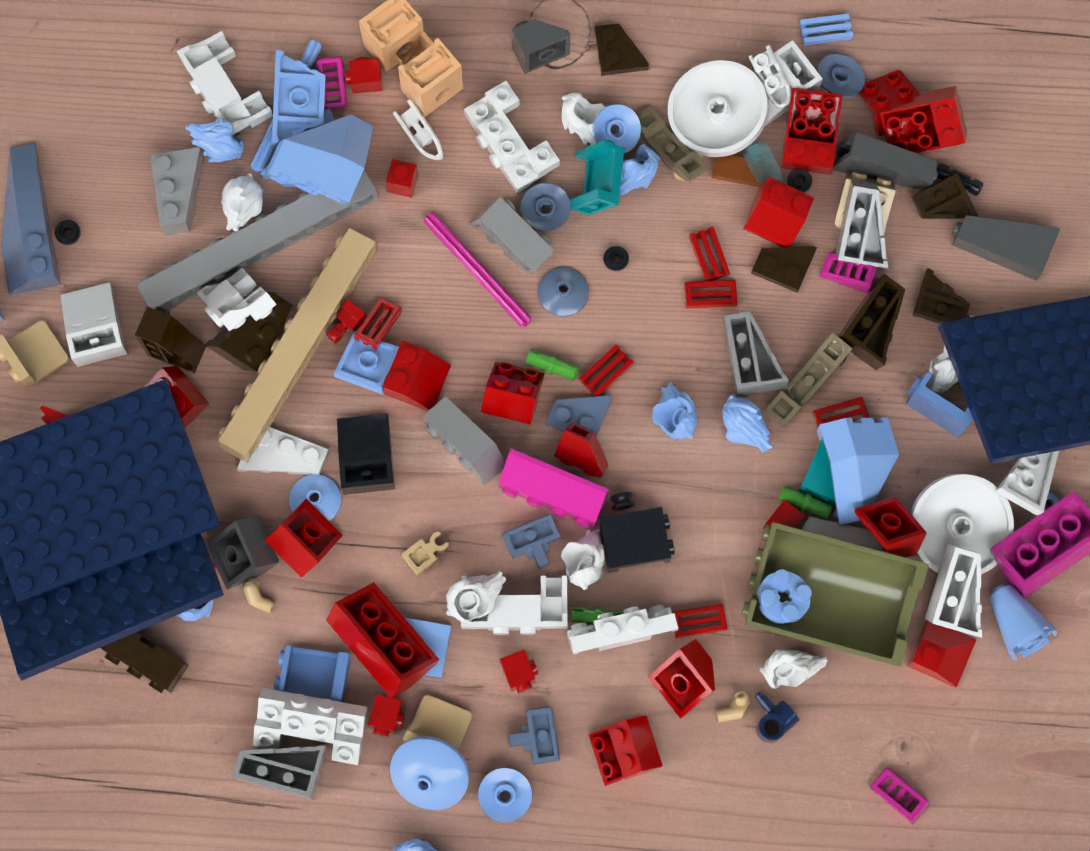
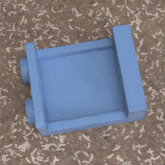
(937, 408)
(313, 673)

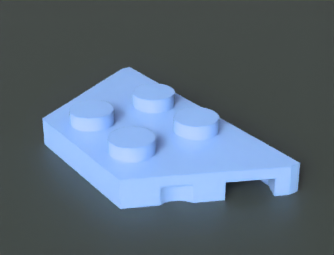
(297, 98)

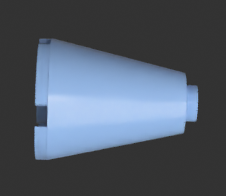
(1020, 623)

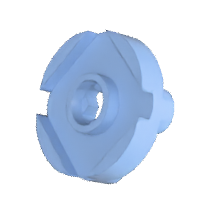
(797, 592)

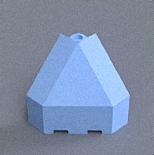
(324, 158)
(860, 461)

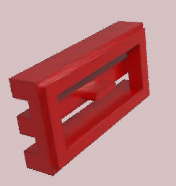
(703, 236)
(710, 294)
(368, 339)
(621, 356)
(857, 401)
(700, 631)

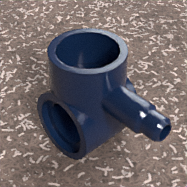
(780, 714)

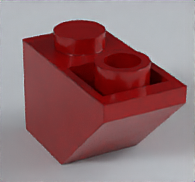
(581, 449)

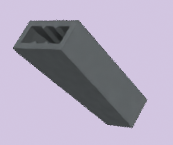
(884, 160)
(1007, 243)

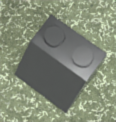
(539, 44)
(242, 552)

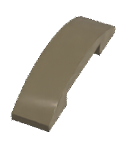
(668, 147)
(809, 379)

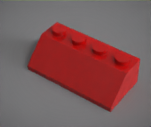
(381, 639)

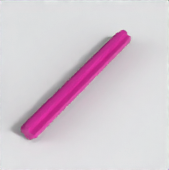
(477, 269)

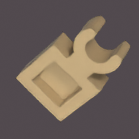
(421, 555)

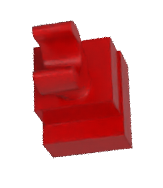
(349, 318)

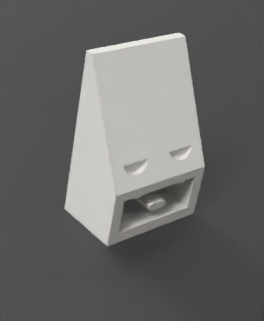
(798, 73)
(92, 325)

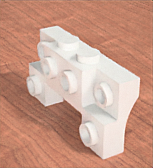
(220, 96)
(503, 142)
(227, 303)
(527, 611)
(621, 629)
(311, 719)

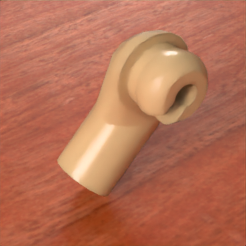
(254, 597)
(736, 709)

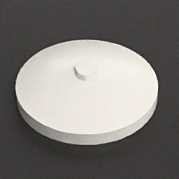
(718, 108)
(962, 513)

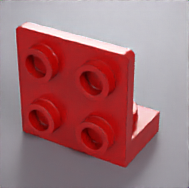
(885, 93)

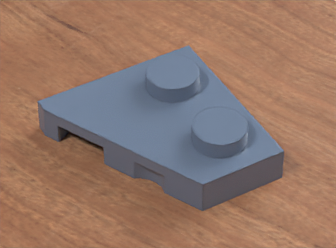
(585, 411)

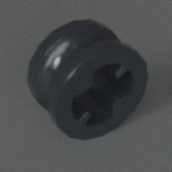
(622, 501)

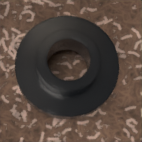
(803, 187)
(66, 225)
(616, 251)

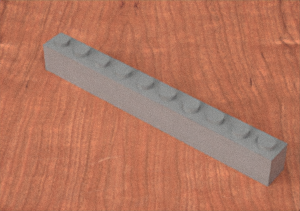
(250, 245)

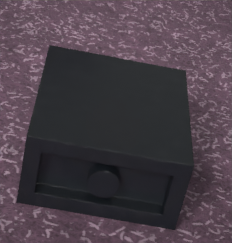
(636, 538)

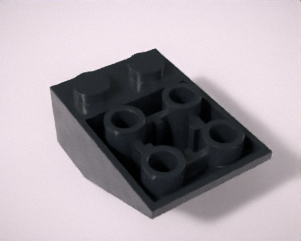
(365, 454)

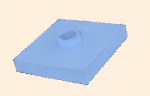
(365, 365)
(437, 638)

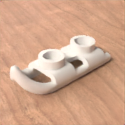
(773, 82)
(424, 135)

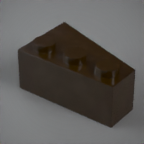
(873, 322)
(169, 340)
(252, 341)
(146, 660)

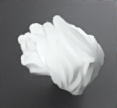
(579, 116)
(241, 201)
(942, 373)
(584, 559)
(474, 596)
(791, 667)

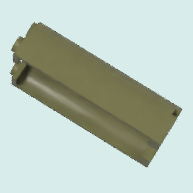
(857, 598)

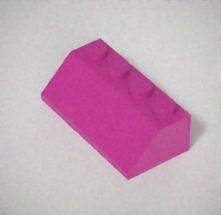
(553, 489)
(1045, 545)

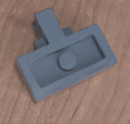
(532, 539)
(538, 736)

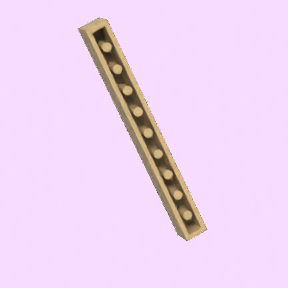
(297, 345)

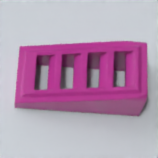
(333, 62)
(845, 280)
(905, 788)

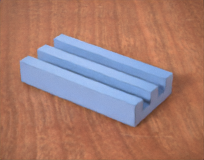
(842, 18)

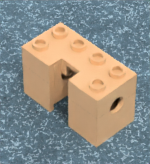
(426, 68)

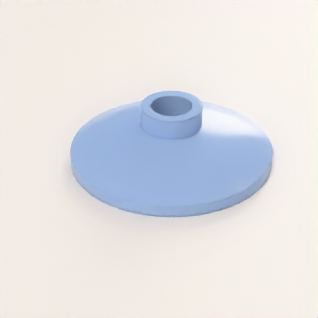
(627, 126)
(329, 494)
(505, 780)

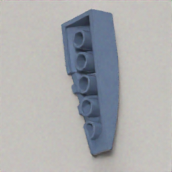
(26, 226)

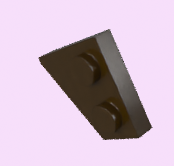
(617, 51)
(944, 200)
(784, 265)
(938, 301)

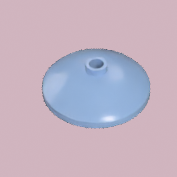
(435, 763)

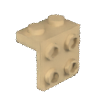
(886, 191)
(32, 354)
(440, 720)

